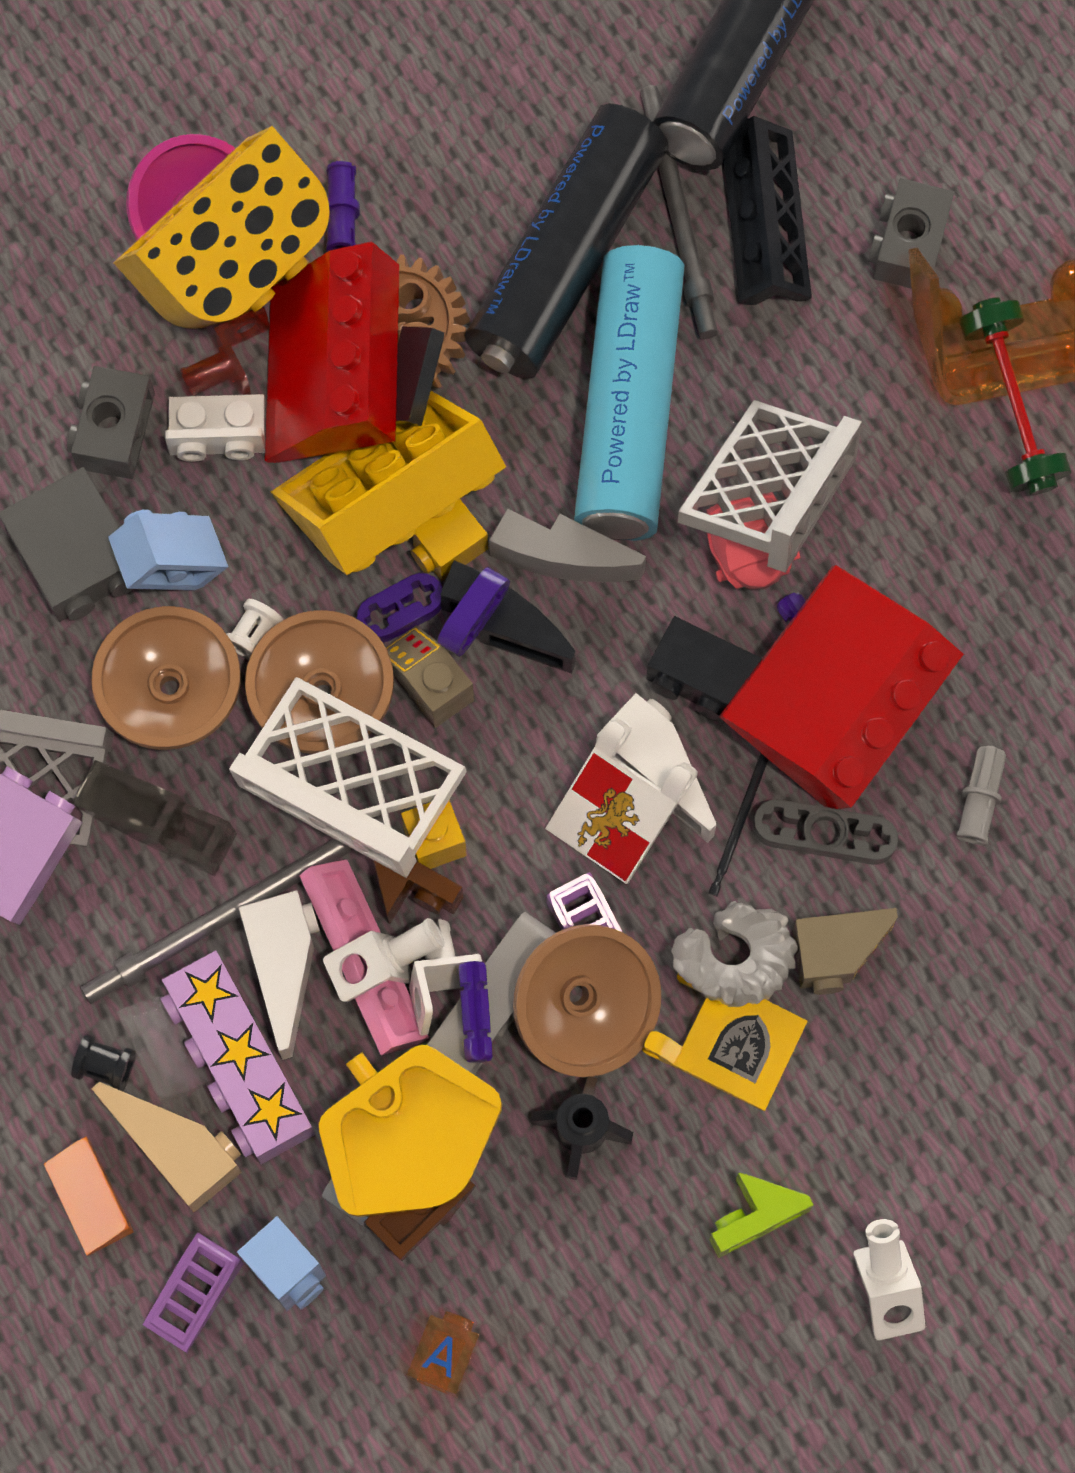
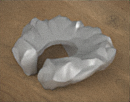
(748, 982)

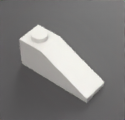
(654, 751)
(282, 955)

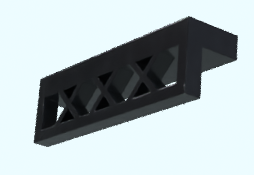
(756, 211)

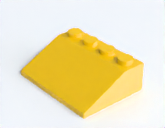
(380, 493)

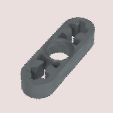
(841, 818)

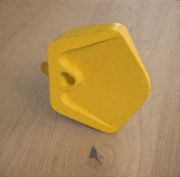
(407, 1133)

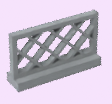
(805, 491)
(55, 736)

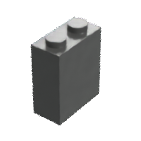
(67, 544)

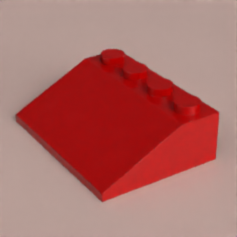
(333, 355)
(841, 688)

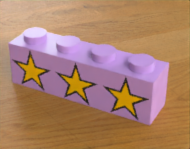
(237, 1057)

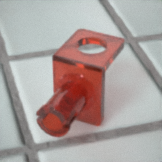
(225, 363)

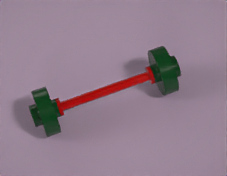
(991, 322)

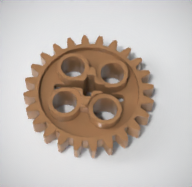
(438, 304)

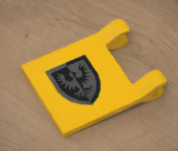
(734, 1048)

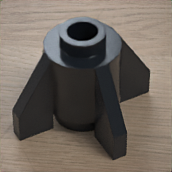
(582, 1139)

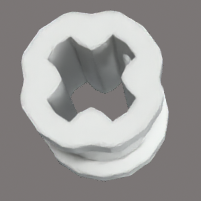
(255, 614)

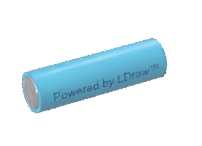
(630, 392)

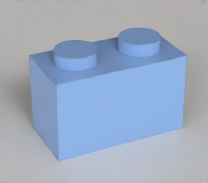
(167, 551)
(283, 1265)

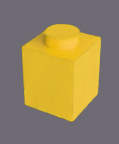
(448, 539)
(443, 841)

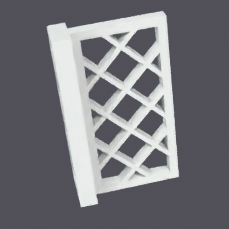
(328, 813)

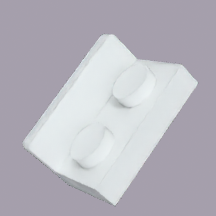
(216, 426)

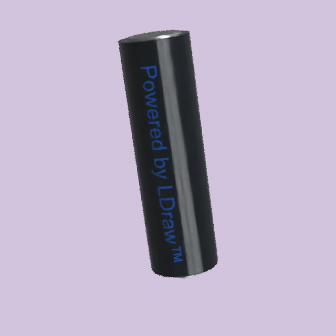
(726, 78)
(567, 241)

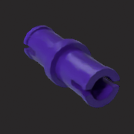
(342, 205)

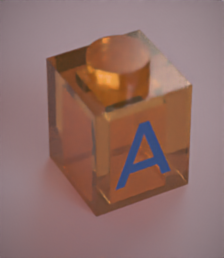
(444, 1354)

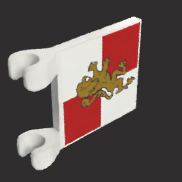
(615, 811)

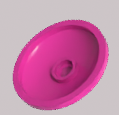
(169, 175)

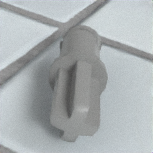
(982, 795)

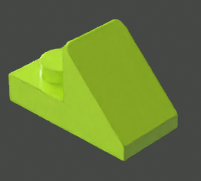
(771, 1209)

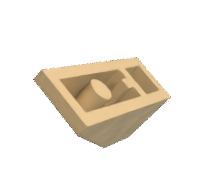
(178, 1147)

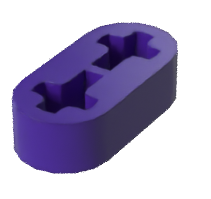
(394, 598)
(473, 611)

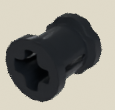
(103, 1063)

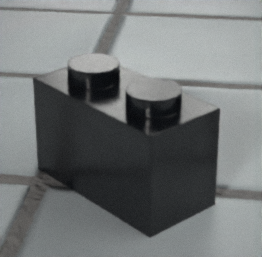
(699, 668)

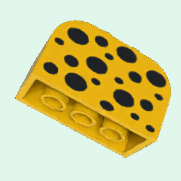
(231, 236)

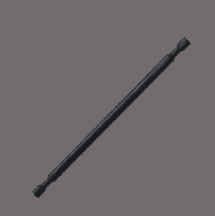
(739, 824)

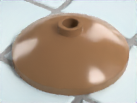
(161, 648)
(320, 650)
(615, 1008)

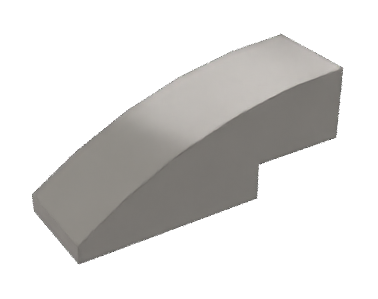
(564, 551)

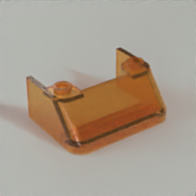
(969, 370)

